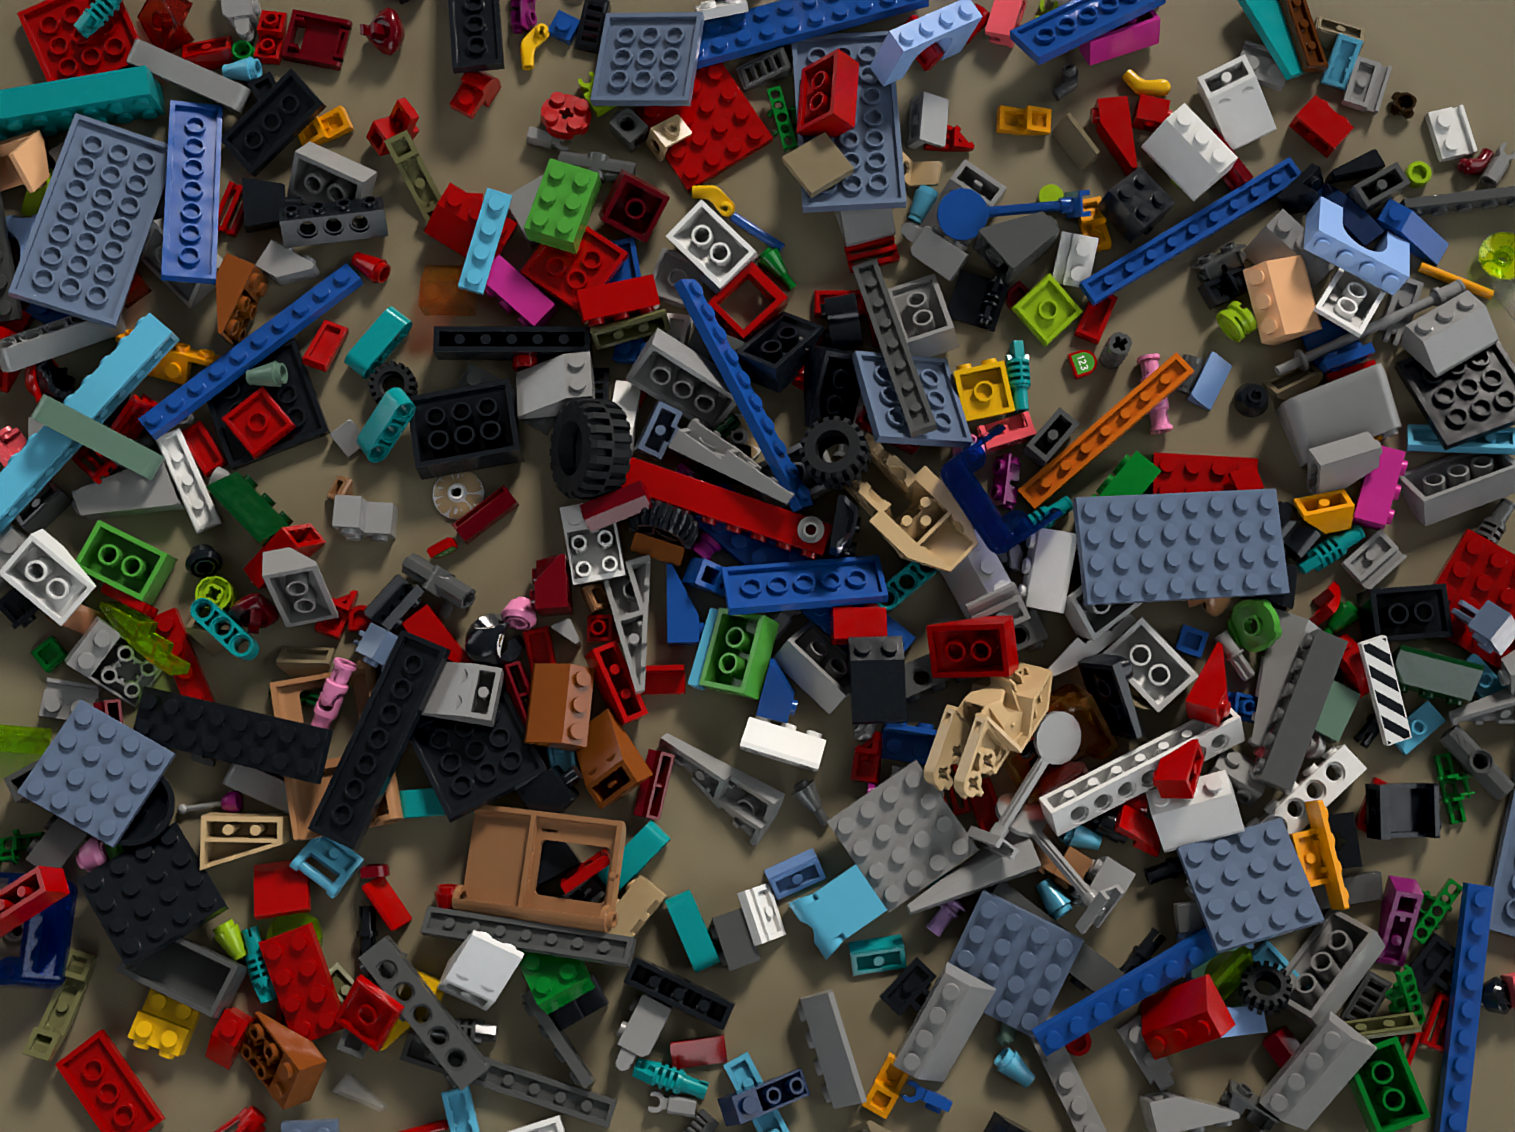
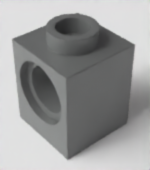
(633, 138)

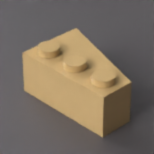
(235, 835)
(637, 906)

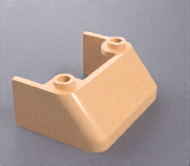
(24, 161)

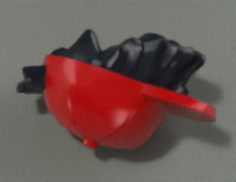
(48, 380)

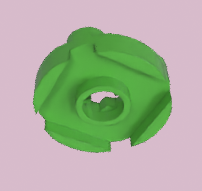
(1266, 618)

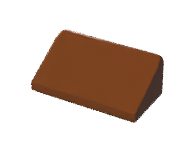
(658, 549)

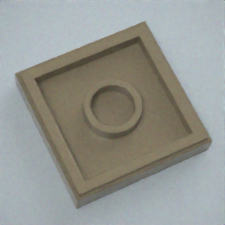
(818, 165)

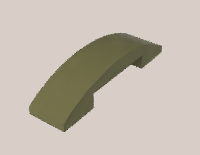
(414, 172)
(62, 1008)

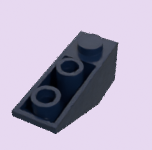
(763, 1097)

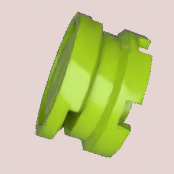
(1236, 321)
(218, 591)

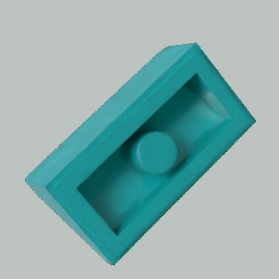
(877, 954)

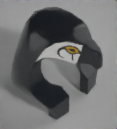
(485, 642)

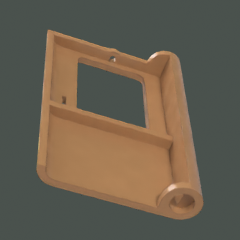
(305, 796)
(507, 860)

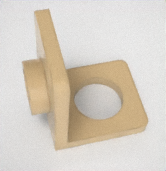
(667, 134)
(922, 173)

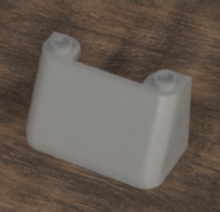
(1339, 411)

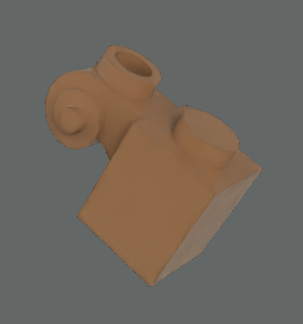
(1075, 858)

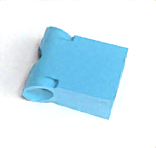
(838, 909)

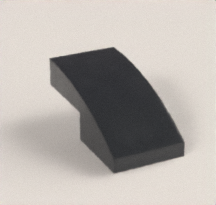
(1224, 288)

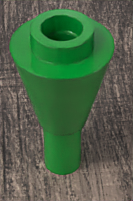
(773, 263)
(1342, 618)

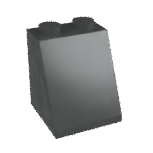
(1016, 243)

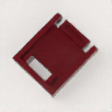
(322, 43)

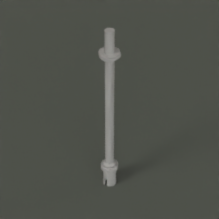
(1436, 298)

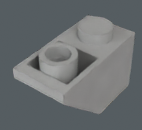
(286, 266)

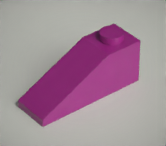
(1398, 918)

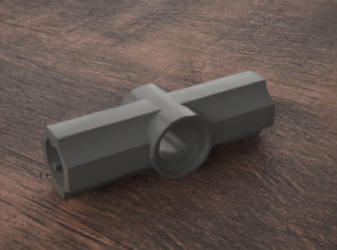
(600, 163)
(438, 581)
(1488, 773)

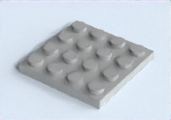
(902, 836)

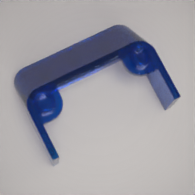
(996, 531)
(43, 945)

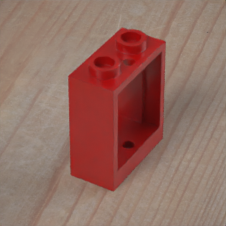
(765, 286)

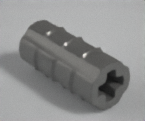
(1115, 350)

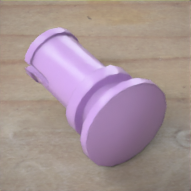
(945, 916)

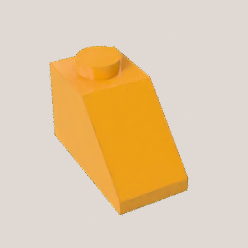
(1327, 511)

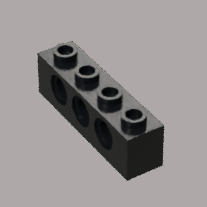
(325, 231)
(679, 992)

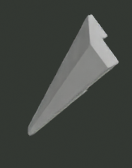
(713, 451)
(630, 608)
(1276, 672)
(1495, 707)
(743, 797)
(978, 873)

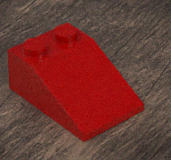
(973, 647)

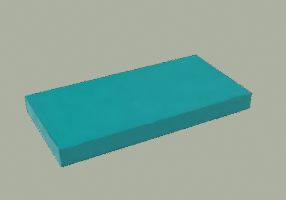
(1273, 30)

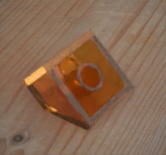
(441, 295)

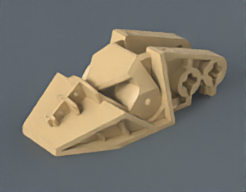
(931, 528)
(986, 726)

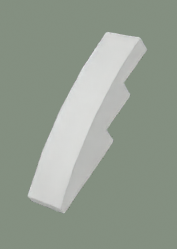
(1078, 649)

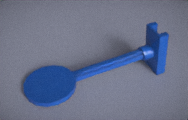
(965, 211)

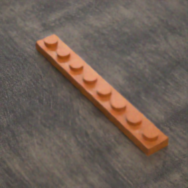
(1106, 431)

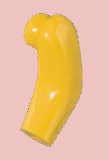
(530, 43)
(1153, 88)
(716, 197)

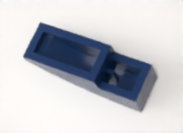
(1356, 221)

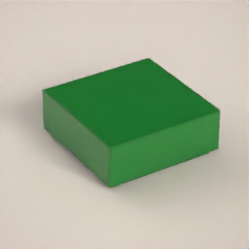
(49, 654)

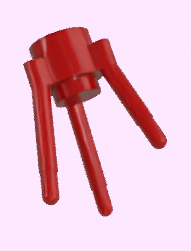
(250, 1121)

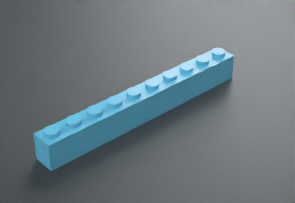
(96, 398)

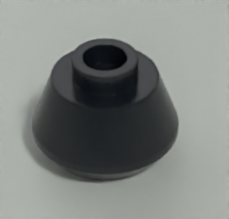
(1251, 400)
(203, 561)
(1496, 996)

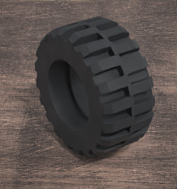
(590, 448)

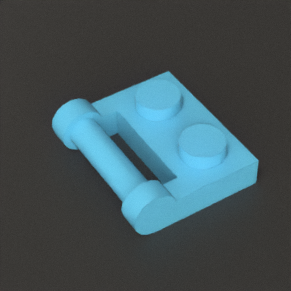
(333, 856)

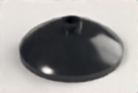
(153, 818)

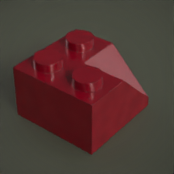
(633, 206)
(552, 586)

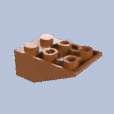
(237, 295)
(610, 761)
(282, 1060)

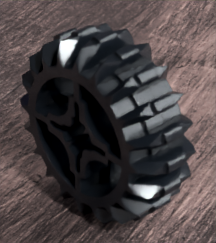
(666, 524)

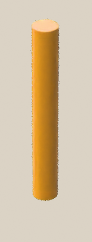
(1449, 278)

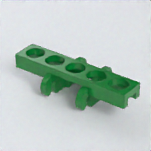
(787, 131)
(1452, 778)
(17, 845)
(1436, 901)
(1406, 1002)

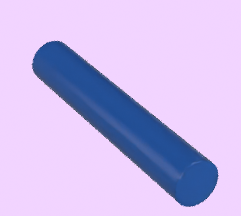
(757, 232)

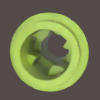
(230, 939)

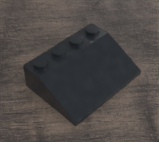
(465, 429)

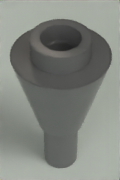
(808, 796)

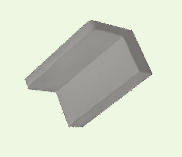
(927, 121)

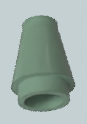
(270, 374)

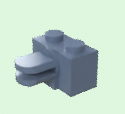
(659, 432)
(1490, 627)
(375, 645)

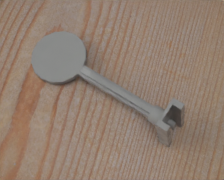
(1055, 743)
(1031, 823)

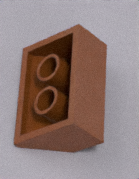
(559, 706)

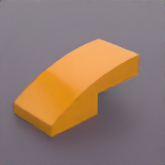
(1025, 121)
(327, 127)
(1095, 224)
(885, 1088)

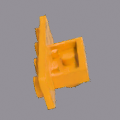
(178, 361)
(1318, 855)

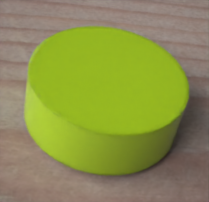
(1418, 174)
(1050, 193)

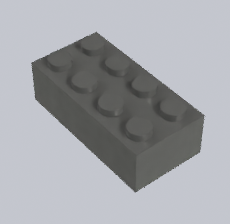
(191, 976)

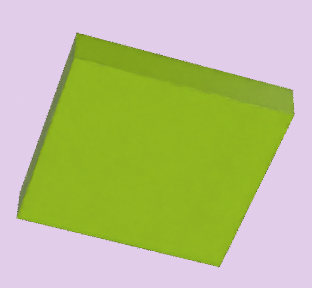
(1046, 309)

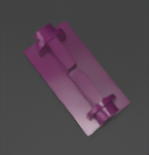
(525, 17)
(1005, 470)

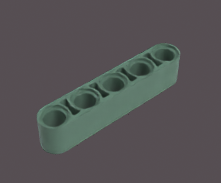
(97, 437)

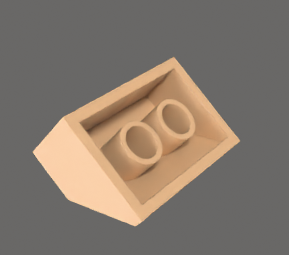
(1282, 299)

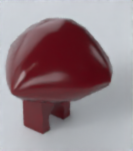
(385, 31)
(254, 612)

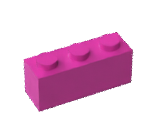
(1127, 38)
(518, 295)
(1379, 490)

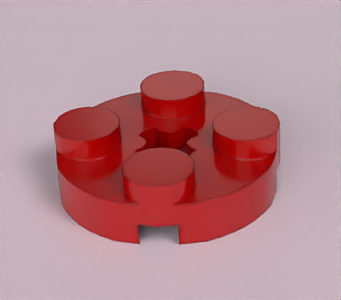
(567, 104)

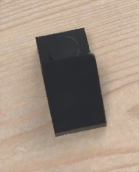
(1302, 191)

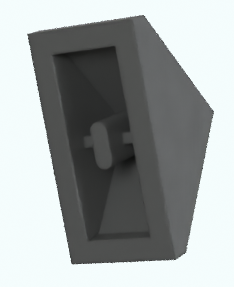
(590, 890)

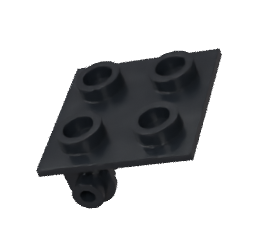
(978, 300)

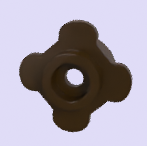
(1406, 99)

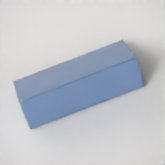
(1209, 381)
(795, 874)

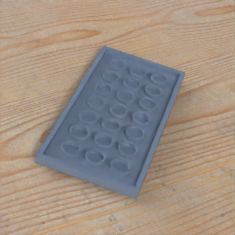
(873, 143)
(93, 222)
(1180, 546)

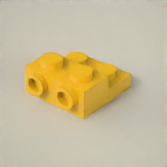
(983, 389)
(164, 1025)

